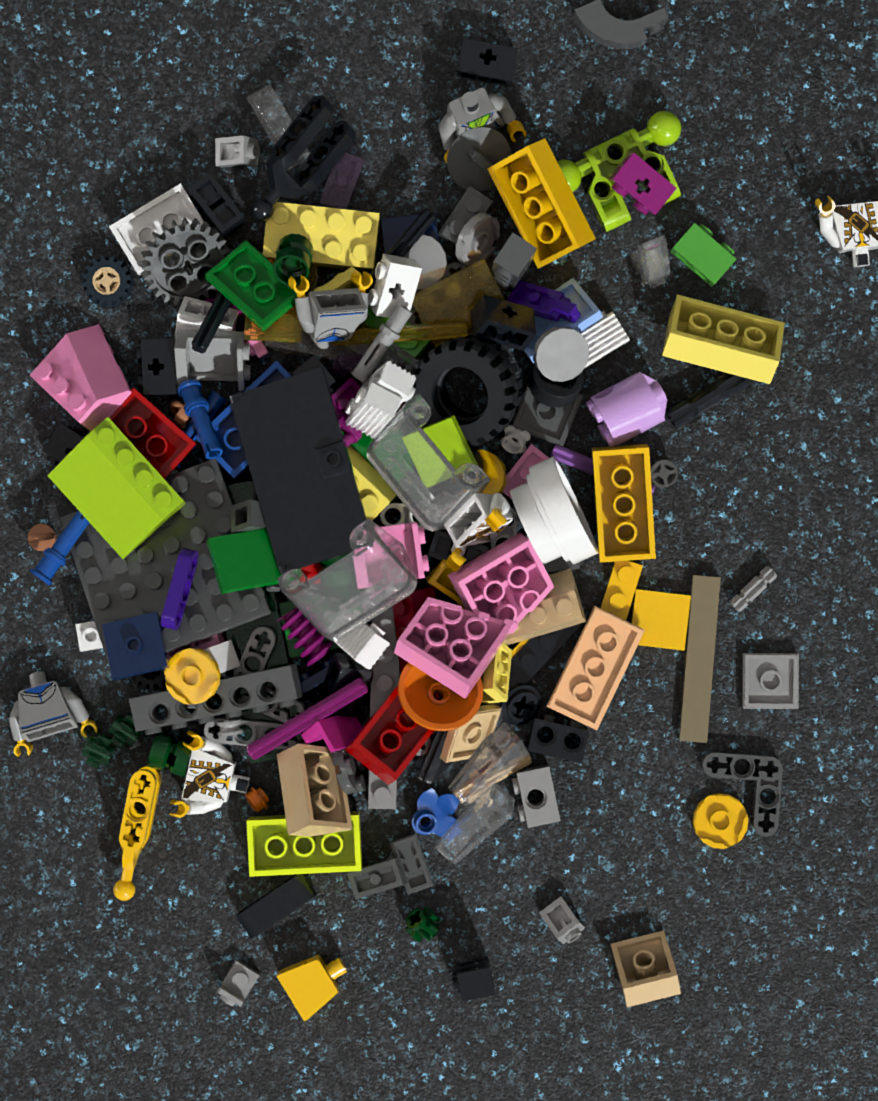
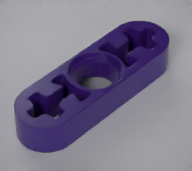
(179, 588)

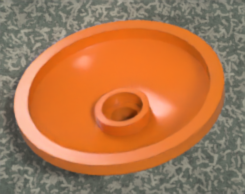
(447, 714)

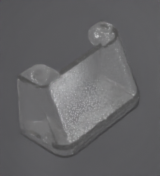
(420, 470)
(355, 586)

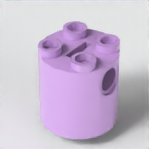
(628, 408)

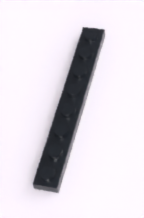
(524, 667)

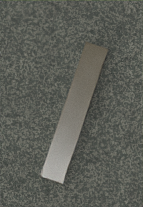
(699, 659)

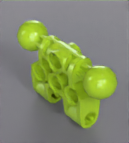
(662, 129)

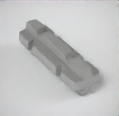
(753, 588)

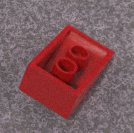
(152, 433)
(388, 740)

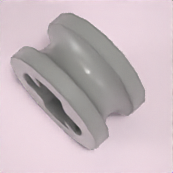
(229, 727)

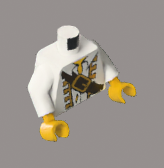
(850, 228)
(476, 523)
(208, 778)

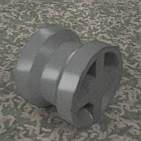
(667, 472)

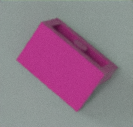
(335, 730)

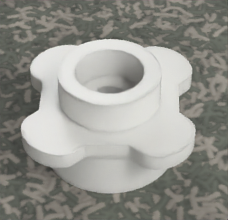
(512, 445)

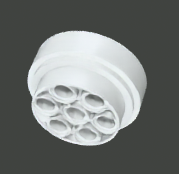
(553, 515)

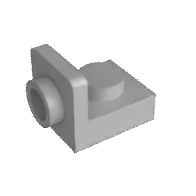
(236, 151)
(562, 921)
(237, 983)

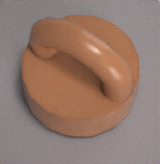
(181, 418)
(41, 537)

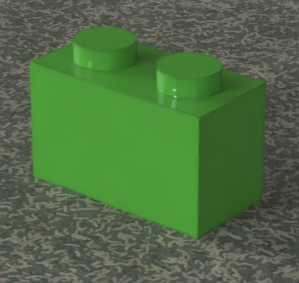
(704, 254)

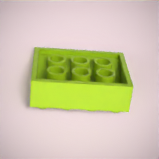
(116, 488)

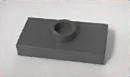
(413, 863)

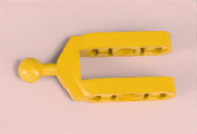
(131, 848)

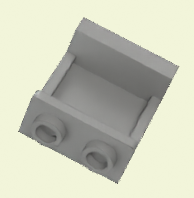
(222, 361)

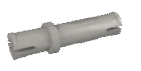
(387, 335)

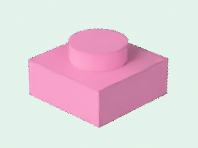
(258, 348)

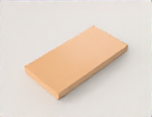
(595, 668)

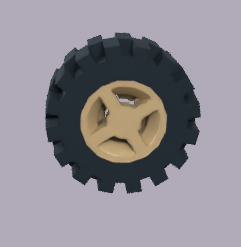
(98, 273)

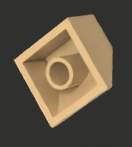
(645, 968)

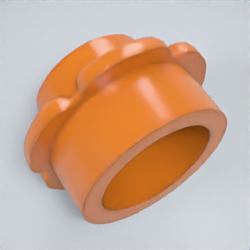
(257, 799)

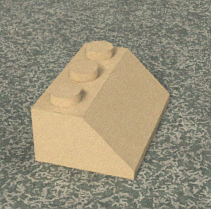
(555, 612)
(312, 792)

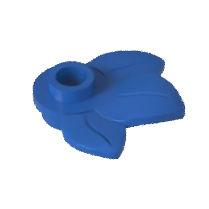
(439, 811)

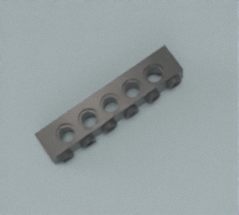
(285, 679)

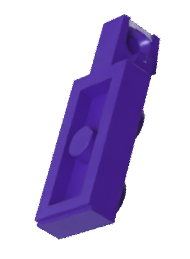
(545, 302)

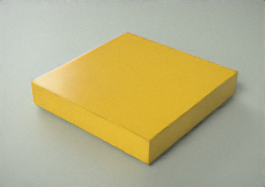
(662, 617)

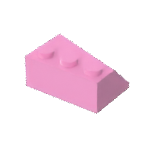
(84, 376)
(504, 581)
(452, 643)

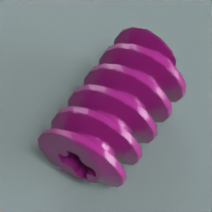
(306, 636)

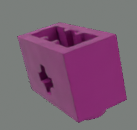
(657, 187)

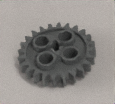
(180, 240)

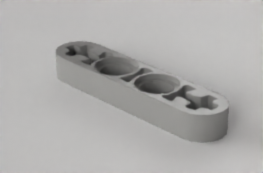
(258, 728)

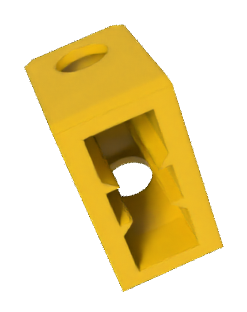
(311, 983)

